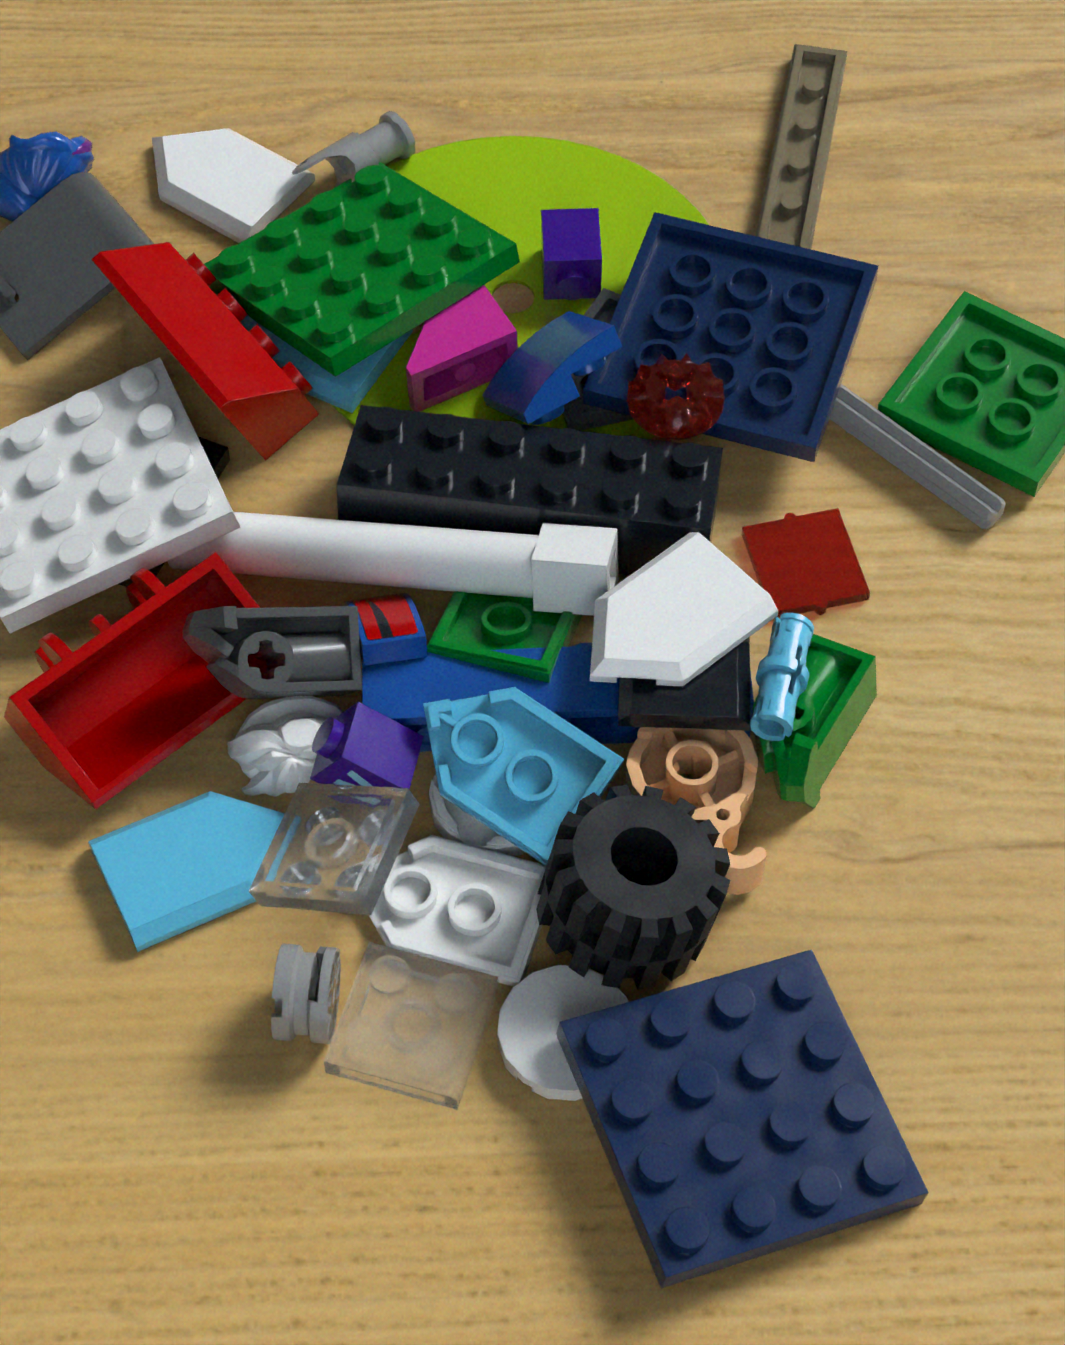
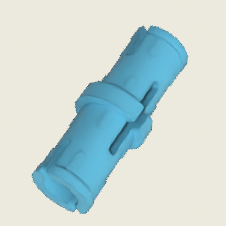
(782, 677)

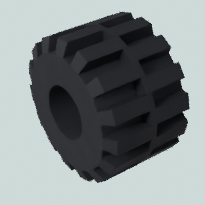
(632, 886)

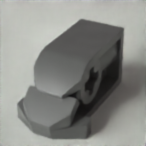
(304, 649)

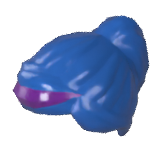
(38, 165)

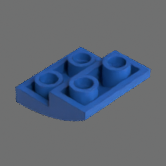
(538, 374)

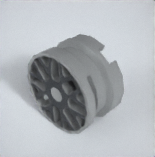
(306, 993)

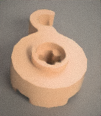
(723, 793)

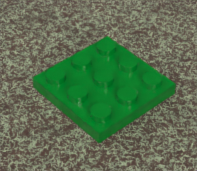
(987, 393)

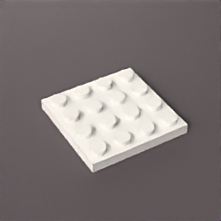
(101, 493)

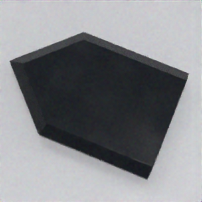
(709, 701)

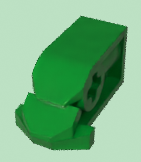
(825, 719)

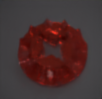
(676, 416)

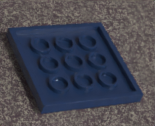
(756, 309)
(739, 1117)

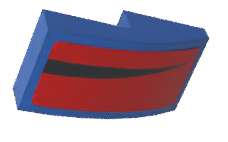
(389, 629)

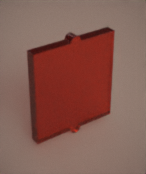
(806, 562)

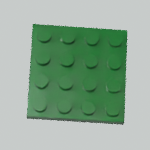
(360, 266)

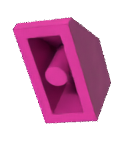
(459, 350)

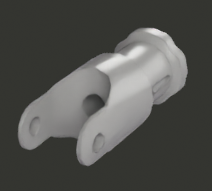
(355, 151)

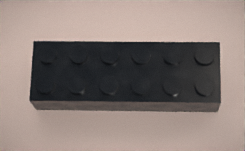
(517, 476)

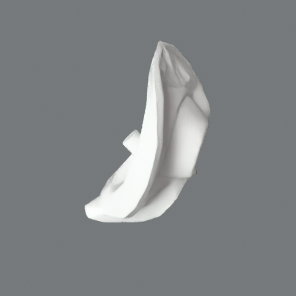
(278, 742)

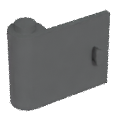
(50, 262)

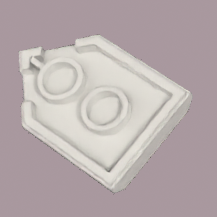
(226, 180)
(676, 615)
(462, 907)

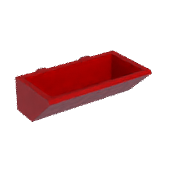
(130, 690)

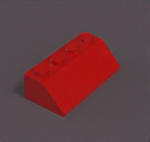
(211, 342)

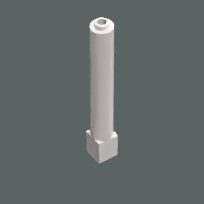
(558, 568)

